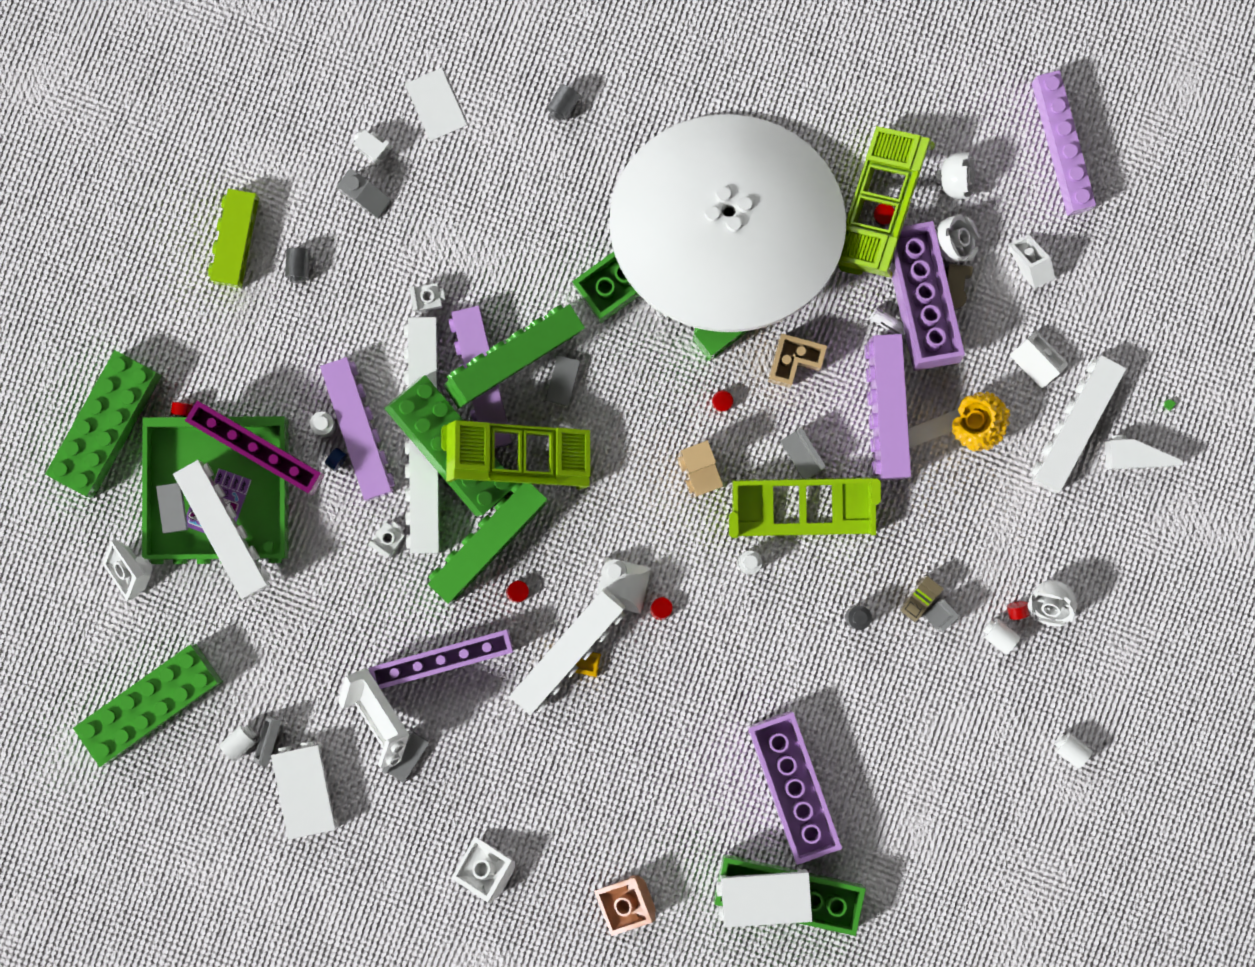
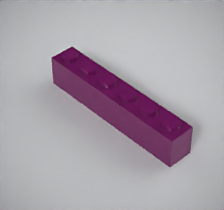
(254, 447)

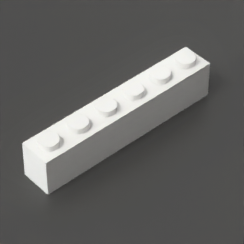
(1077, 424)
(222, 530)
(567, 651)

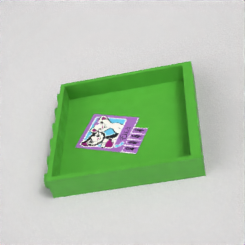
(252, 491)

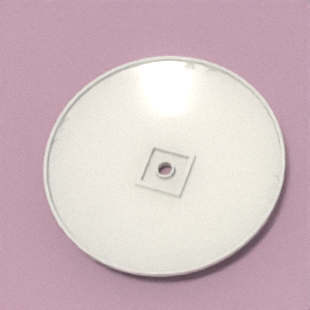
(718, 267)

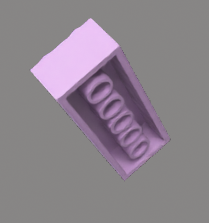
(925, 299)
(889, 407)
(794, 787)

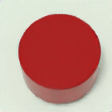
(883, 214)
(722, 401)
(181, 409)
(517, 591)
(661, 608)
(1018, 610)

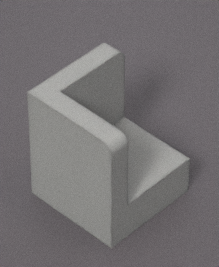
(940, 615)

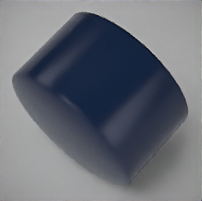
(336, 459)

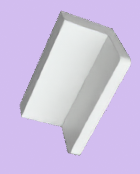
(1039, 359)

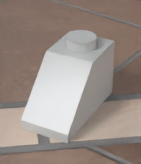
(1032, 261)

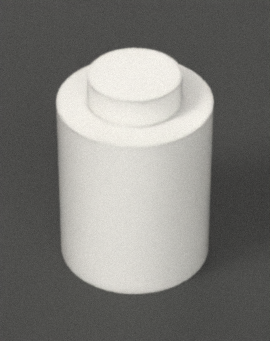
(323, 424)
(749, 562)
(1001, 636)
(238, 742)
(1072, 750)

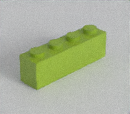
(234, 238)

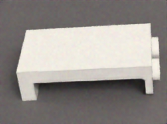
(363, 691)
(303, 790)
(764, 899)

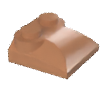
(626, 904)

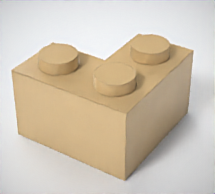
(793, 353)
(700, 468)

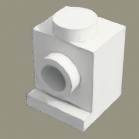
(371, 145)
(435, 303)
(383, 547)

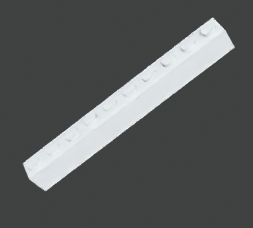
(423, 477)

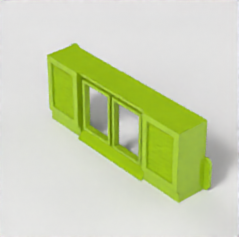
(871, 247)
(472, 454)
(852, 507)

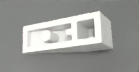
(1132, 454)

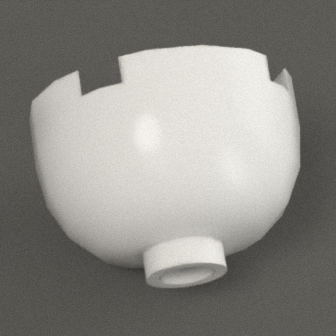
(957, 175)
(957, 238)
(1053, 603)

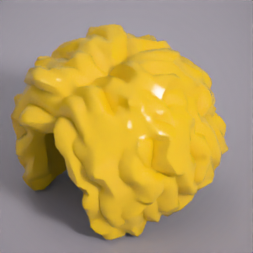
(981, 421)

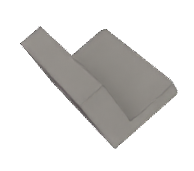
(802, 454)
(413, 751)

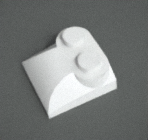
(127, 569)
(625, 582)
(484, 870)

